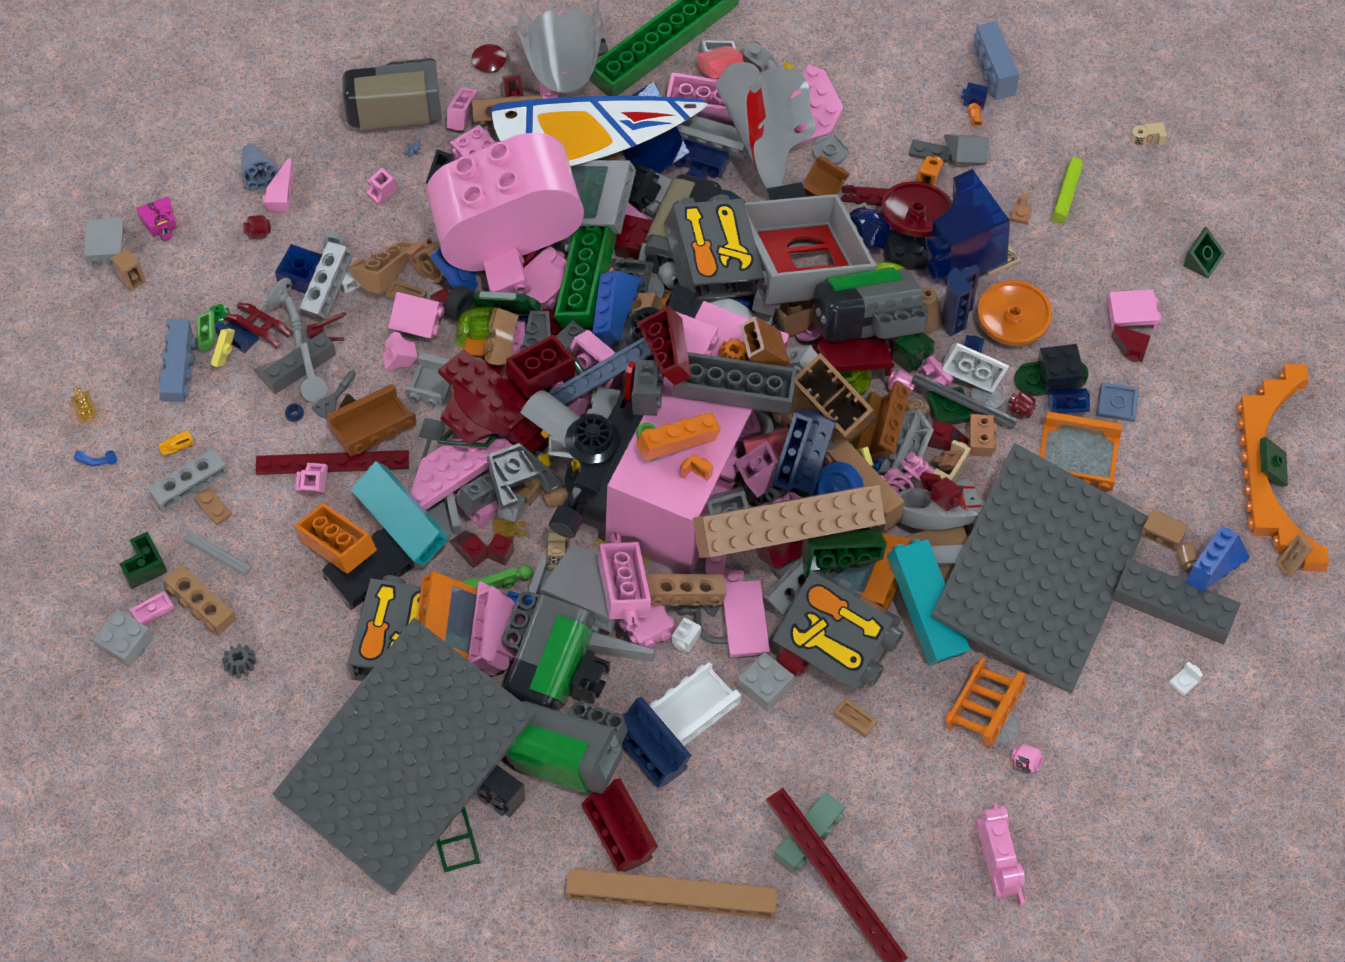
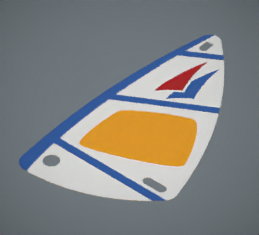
(594, 124)

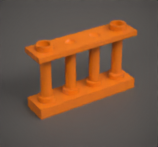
(997, 716)

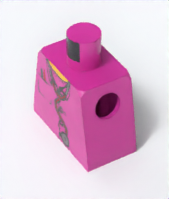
(158, 218)

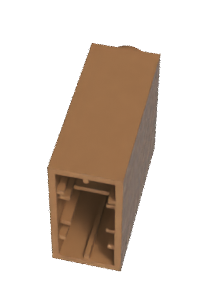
(835, 398)

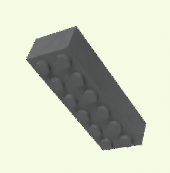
(738, 383)
(1176, 601)

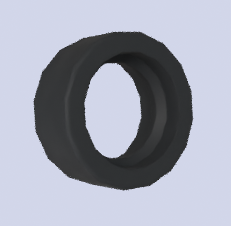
(454, 299)

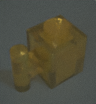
(83, 405)

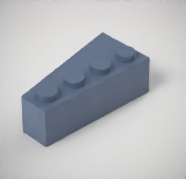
(177, 361)

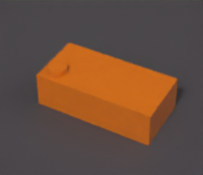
(335, 538)

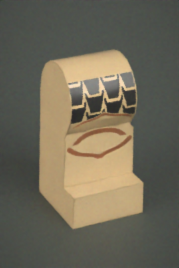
(1149, 133)
(556, 549)

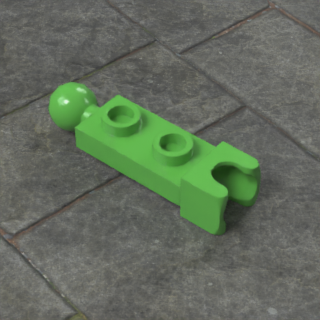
(503, 579)

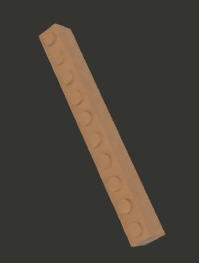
(671, 893)

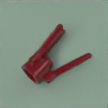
(317, 328)

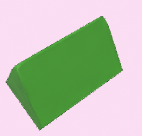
(205, 331)

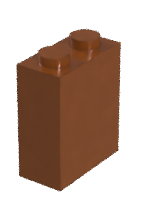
(764, 342)

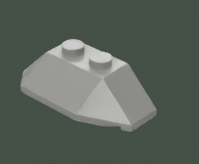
(913, 437)

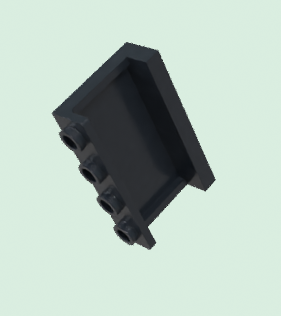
(387, 560)

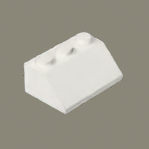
(974, 367)

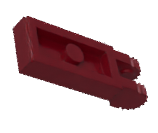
(869, 195)

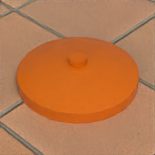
(1014, 313)

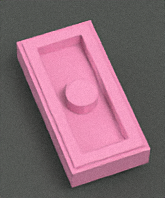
(152, 608)

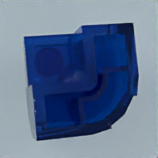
(870, 226)

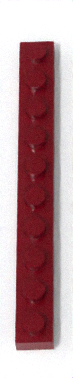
(835, 877)

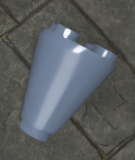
(256, 168)

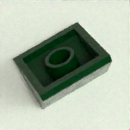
(1204, 254)

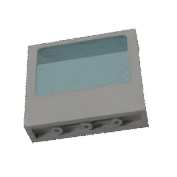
(604, 191)

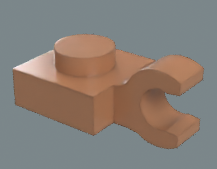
(1021, 212)
(417, 247)
(947, 461)

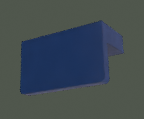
(242, 339)

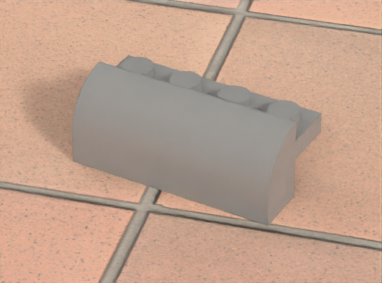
(713, 135)
(549, 414)

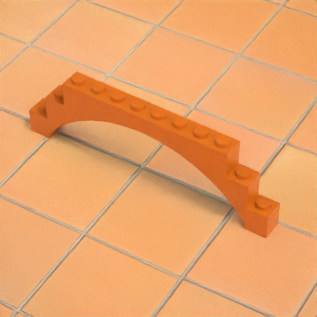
(1265, 512)

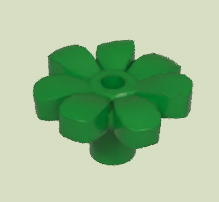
(219, 313)

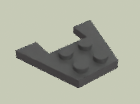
(515, 466)

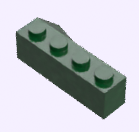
(842, 550)

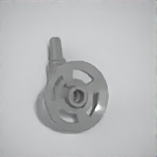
(282, 296)

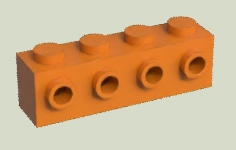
(678, 436)

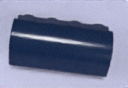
(959, 298)
(804, 451)
(653, 744)

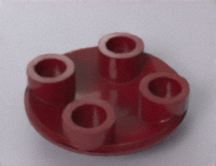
(488, 58)

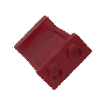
(858, 355)

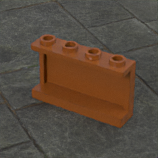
(370, 420)
(884, 433)

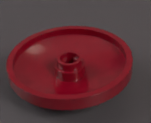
(913, 207)

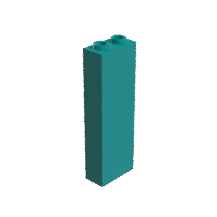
(400, 513)
(921, 588)

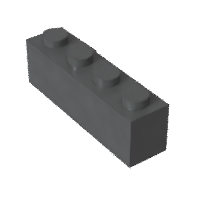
(291, 367)

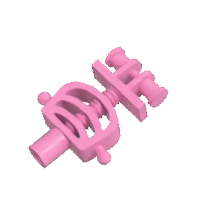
(913, 468)

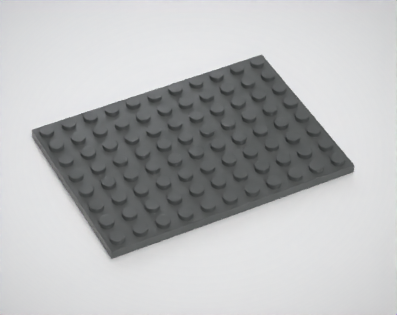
(1040, 568)
(404, 755)

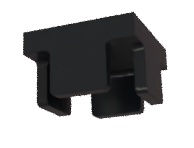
(643, 186)
(586, 681)

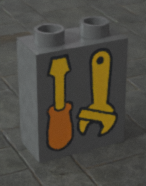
(714, 247)
(385, 614)
(839, 631)

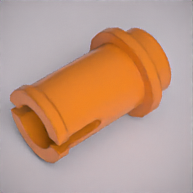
(974, 111)

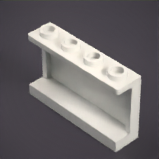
(695, 703)

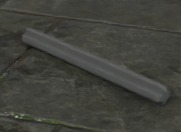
(964, 400)

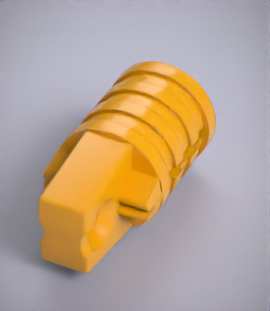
(171, 444)

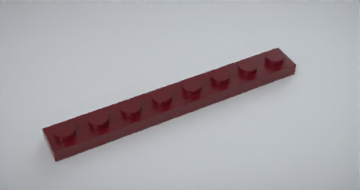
(336, 461)

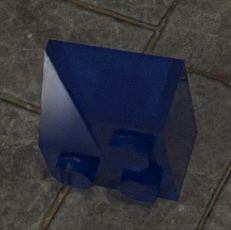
(298, 266)

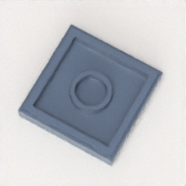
(1118, 402)

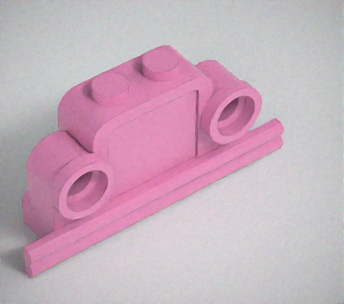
(545, 277)
(489, 624)
(1000, 856)

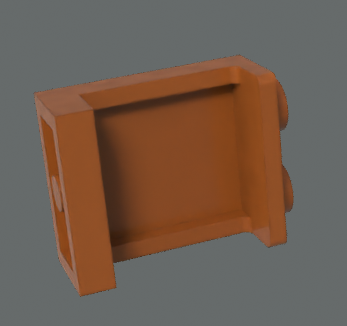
(824, 178)

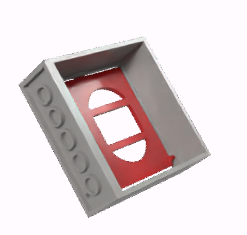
(813, 218)

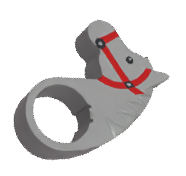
(933, 516)

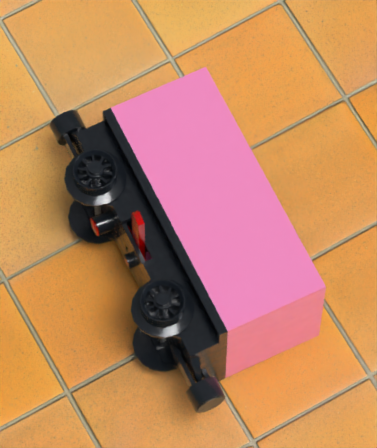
(650, 498)

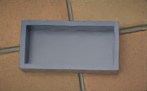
(995, 60)

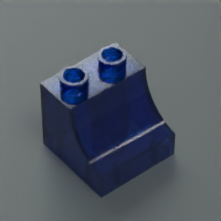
(969, 231)

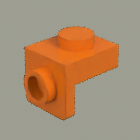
(698, 465)

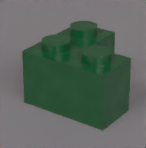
(912, 350)
(146, 563)

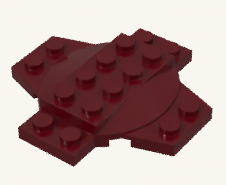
(484, 401)

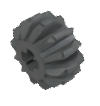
(236, 654)

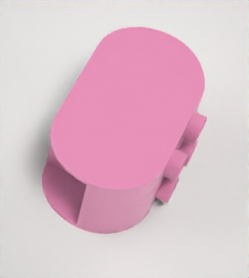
(504, 199)

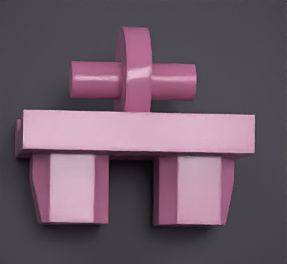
(933, 368)

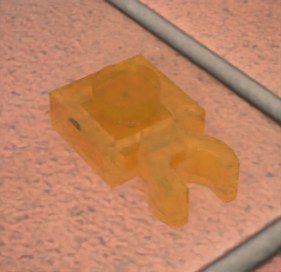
(508, 529)

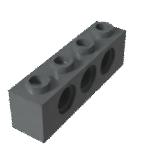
(478, 494)

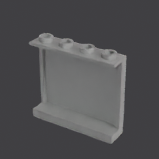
(579, 583)

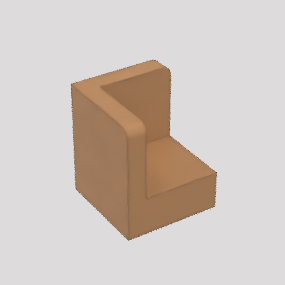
(531, 490)

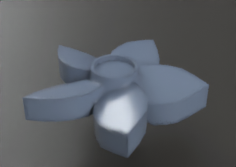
(413, 148)

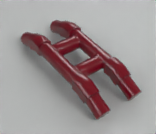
(263, 330)

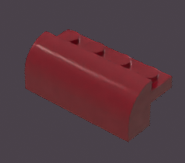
(620, 826)

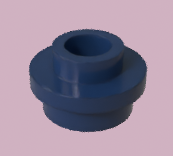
(291, 408)

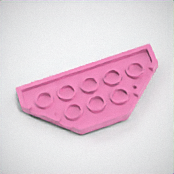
(824, 103)
(450, 469)

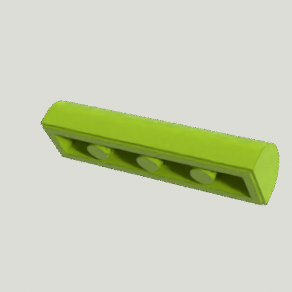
(1067, 190)

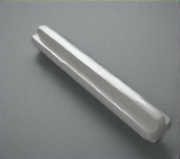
(217, 553)

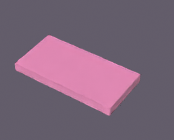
(745, 619)

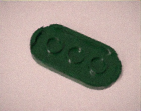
(511, 302)
(1030, 379)

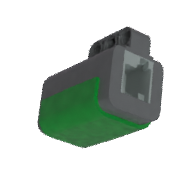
(571, 746)

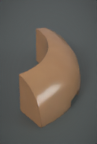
(501, 331)

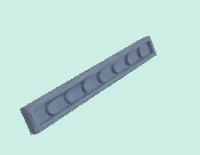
(601, 372)

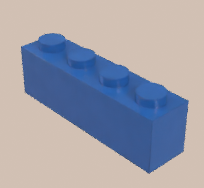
(614, 304)
(1218, 559)

